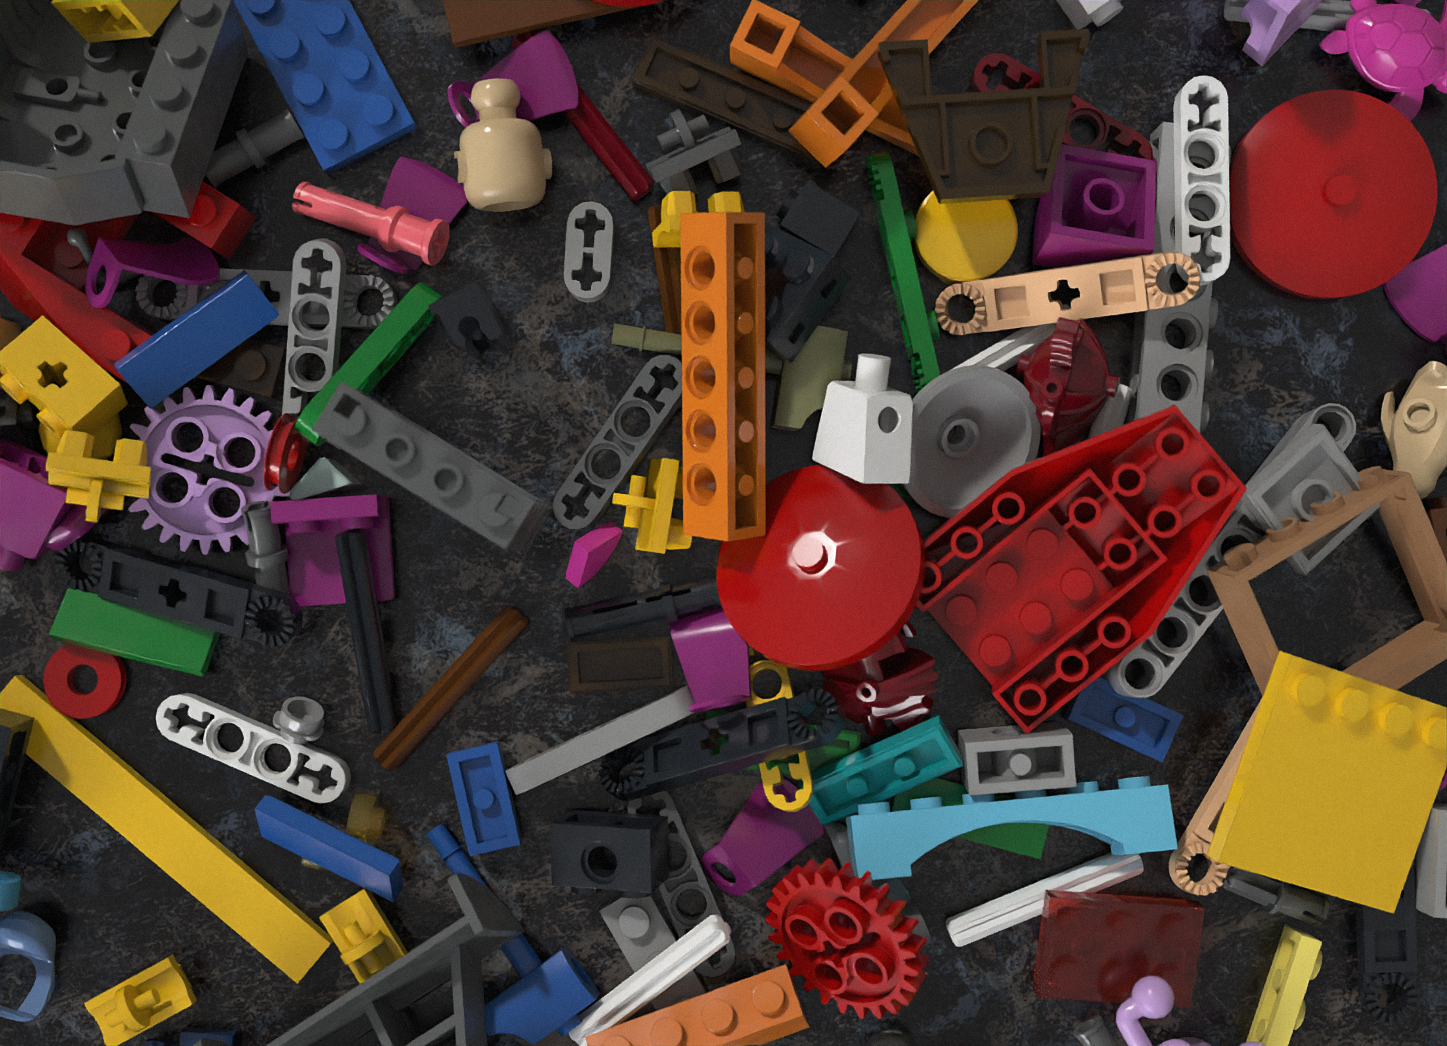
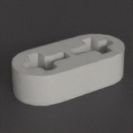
(577, 251)

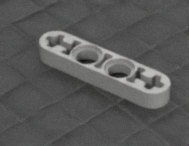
(305, 339)
(600, 740)

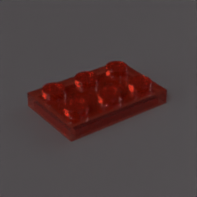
(1106, 942)

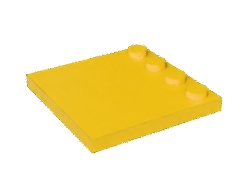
(1334, 784)

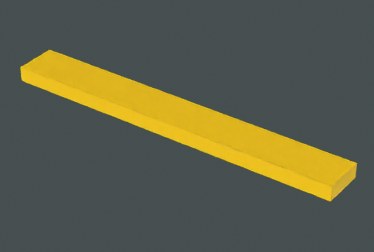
(167, 834)

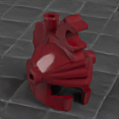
(1067, 383)
(886, 685)

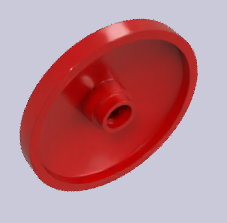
(1331, 194)
(829, 573)

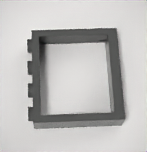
(433, 469)

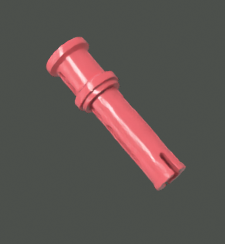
(391, 226)

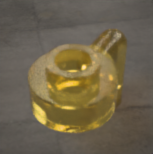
(364, 822)

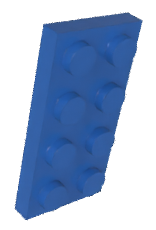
(329, 76)

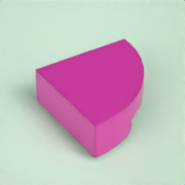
(591, 553)

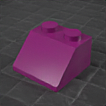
(1095, 209)

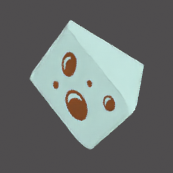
(324, 480)

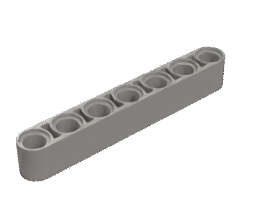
(1240, 527)

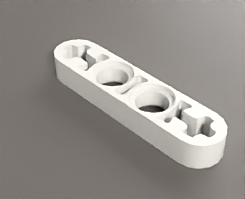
(1209, 181)
(252, 752)

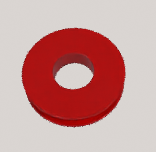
(284, 455)
(64, 695)

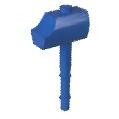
(546, 993)

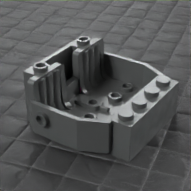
(112, 121)

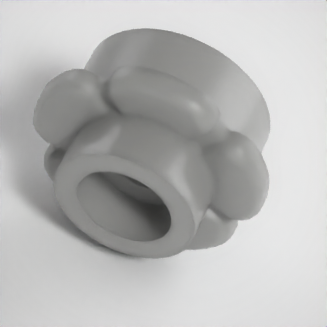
(300, 720)

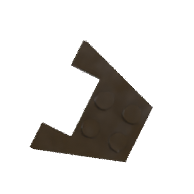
(990, 140)

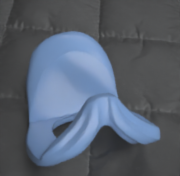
(33, 938)

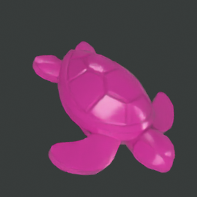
(1395, 50)

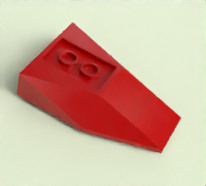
(1076, 558)

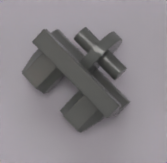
(716, 149)

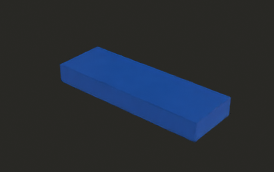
(196, 339)
(329, 848)

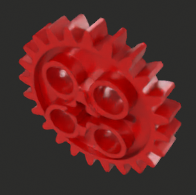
(847, 938)

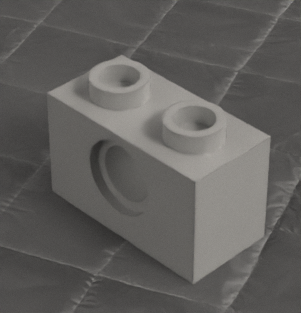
(1014, 761)

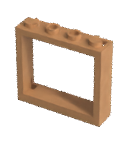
(1416, 549)

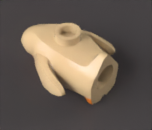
(1419, 427)

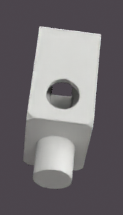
(866, 426)

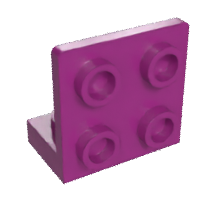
(312, 549)

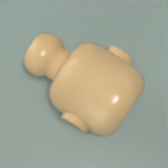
(500, 154)

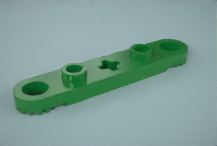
(896, 231)

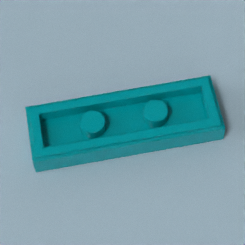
(883, 770)

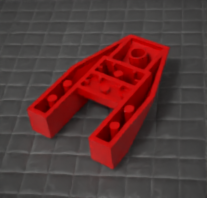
(48, 274)

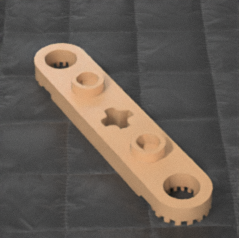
(1104, 290)
(1204, 823)

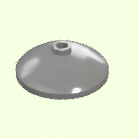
(991, 436)

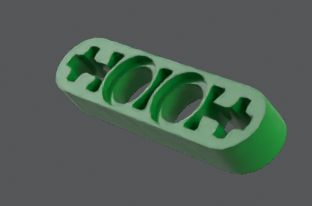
(375, 354)

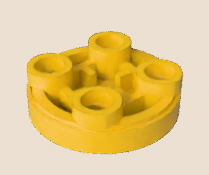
(965, 238)

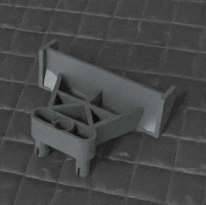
(446, 956)

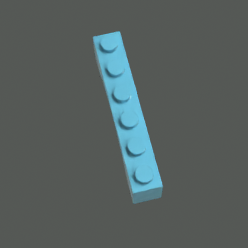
(1128, 819)

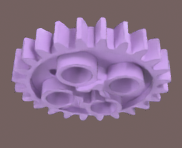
(221, 424)

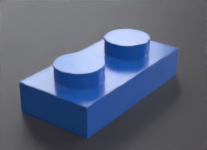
(1126, 720)
(484, 798)

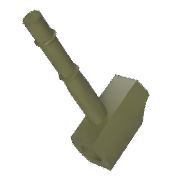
(799, 384)

